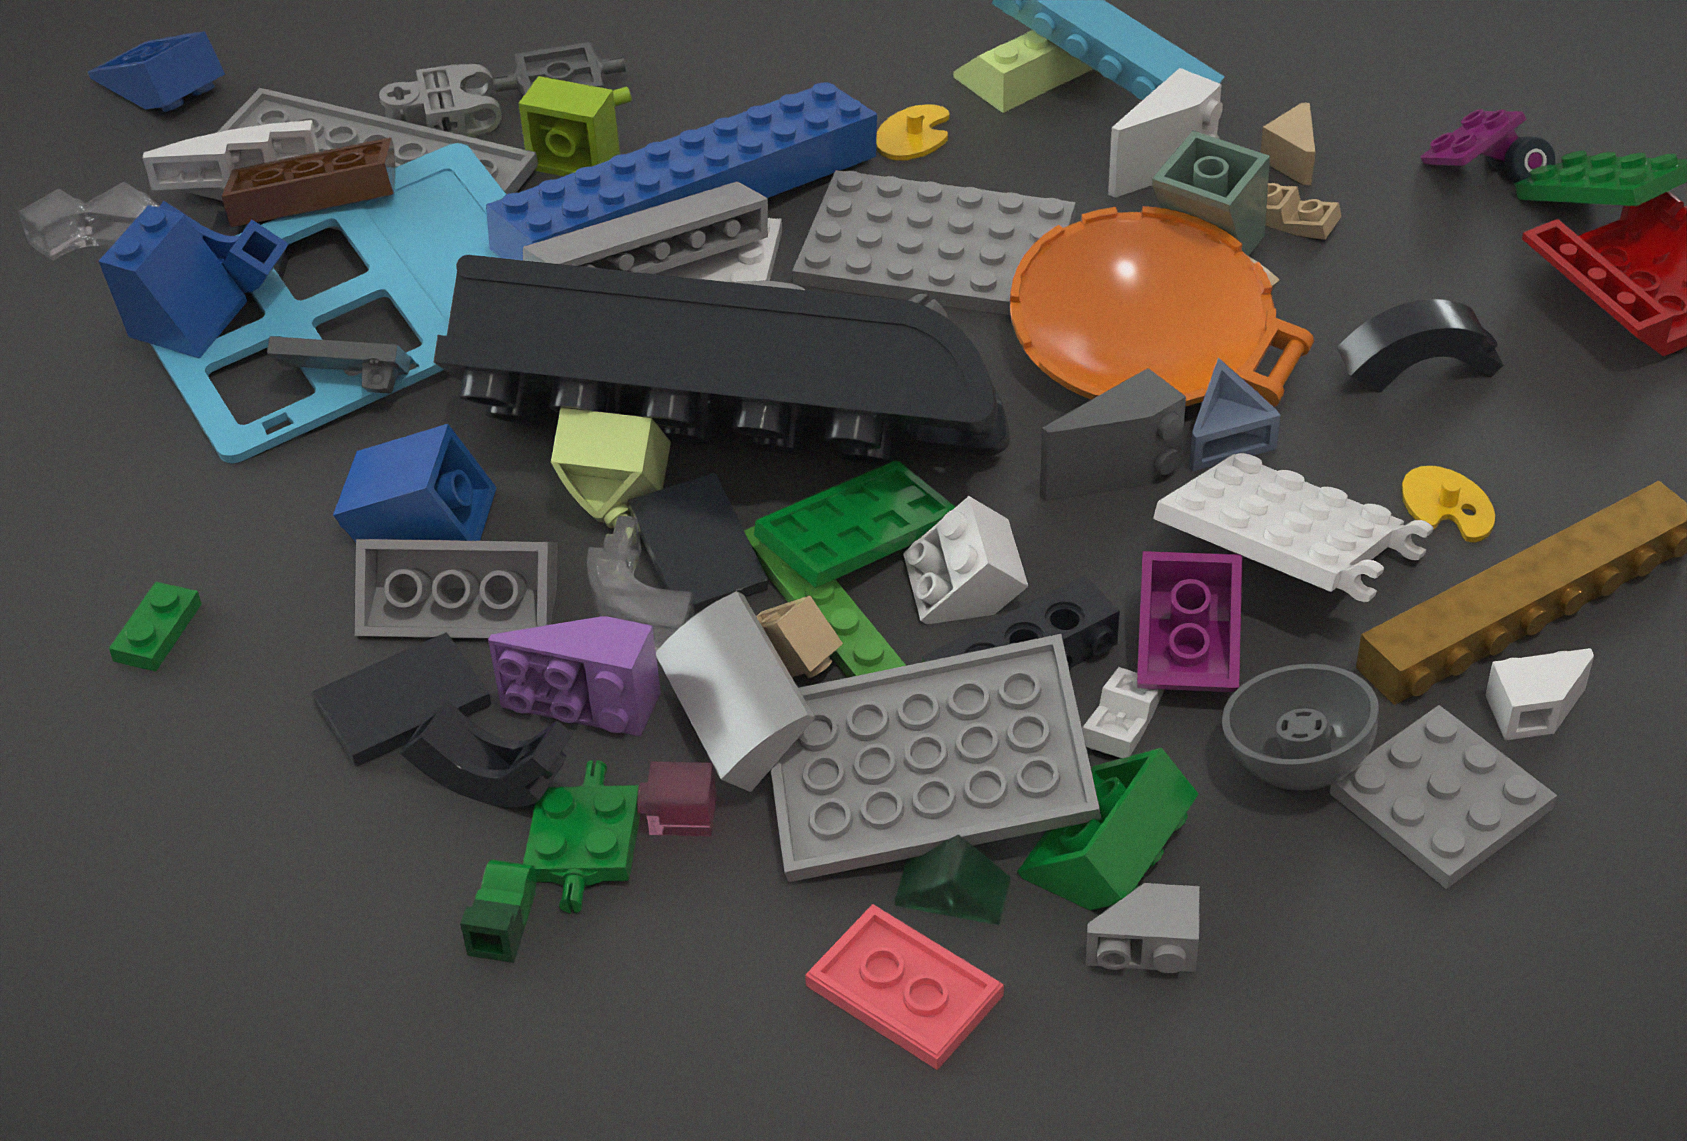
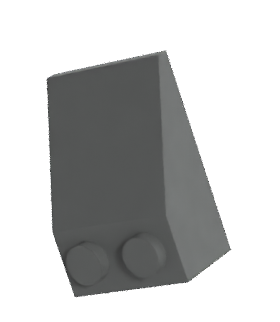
(1114, 440)

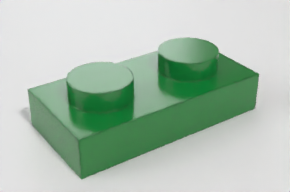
(155, 626)

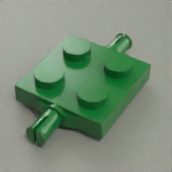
(583, 835)

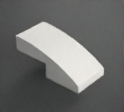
(1121, 715)

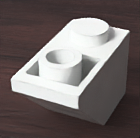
(1537, 692)

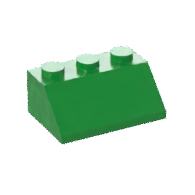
(1104, 859)

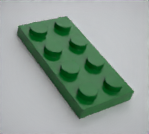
(1604, 179)
(853, 523)

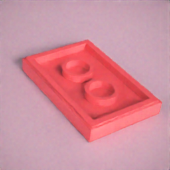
(905, 986)

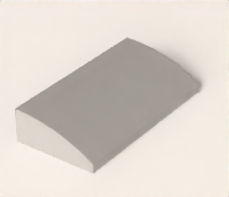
(735, 690)

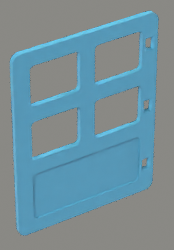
(411, 258)

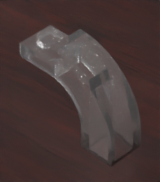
(622, 596)

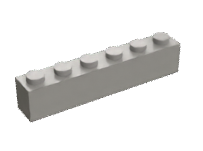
(663, 234)

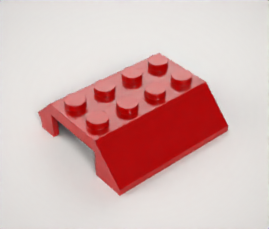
(1629, 267)

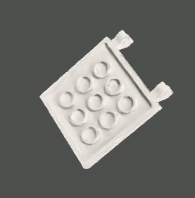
(1290, 524)

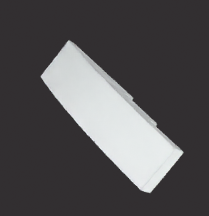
(210, 158)

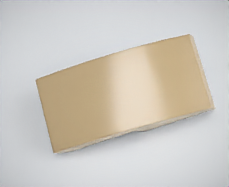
(1297, 217)

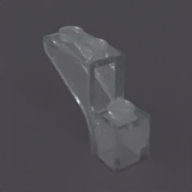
(66, 224)

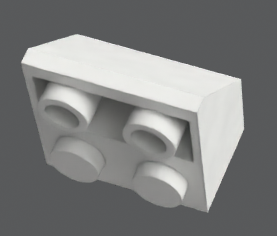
(965, 565)

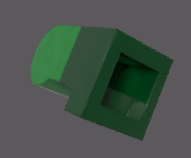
(500, 910)

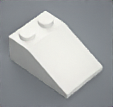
(1159, 126)

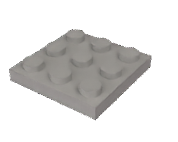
(1443, 796)

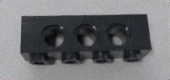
(1075, 611)

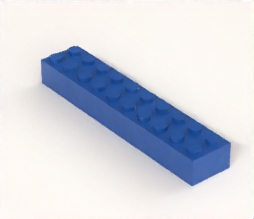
(761, 148)

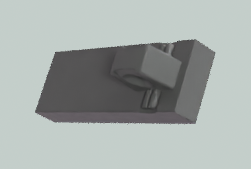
(377, 361)

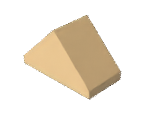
(1291, 144)

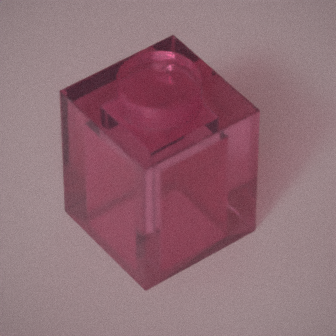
(679, 798)

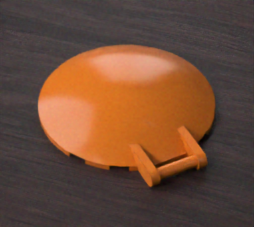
(1152, 295)

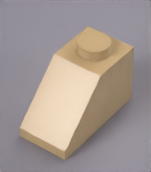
(800, 636)

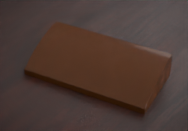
(310, 182)

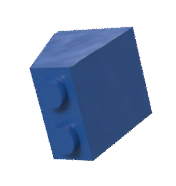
(170, 284)
(416, 490)

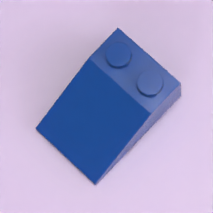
(162, 71)

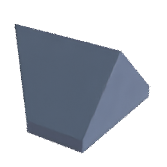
(1231, 421)

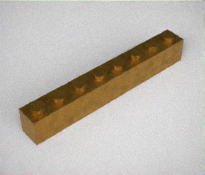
(1523, 593)

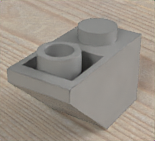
(1148, 930)

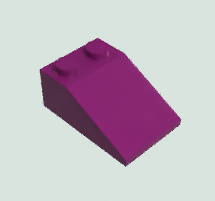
(1190, 621)

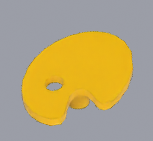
(909, 132)
(1442, 494)

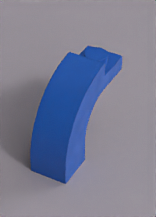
(245, 257)

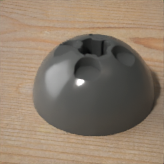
(1302, 725)

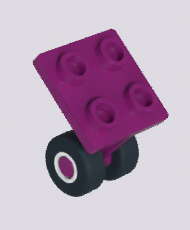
(1495, 138)

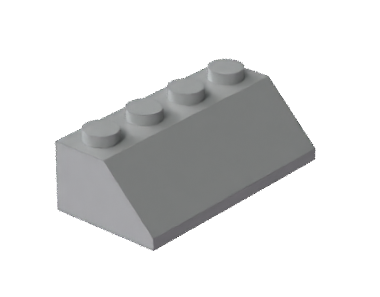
(453, 587)

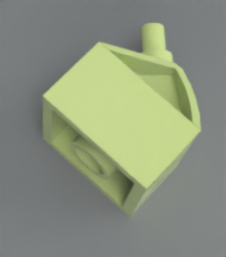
(608, 460)

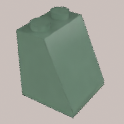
(1217, 185)

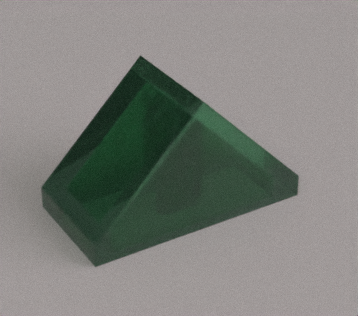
(954, 883)

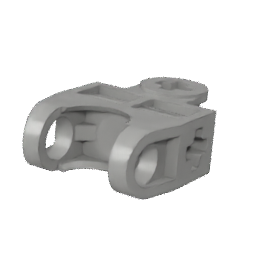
(458, 103)

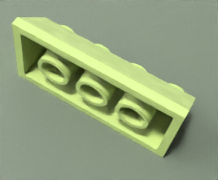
(1019, 71)

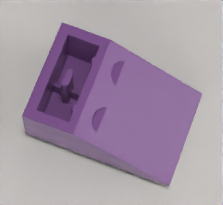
(580, 672)

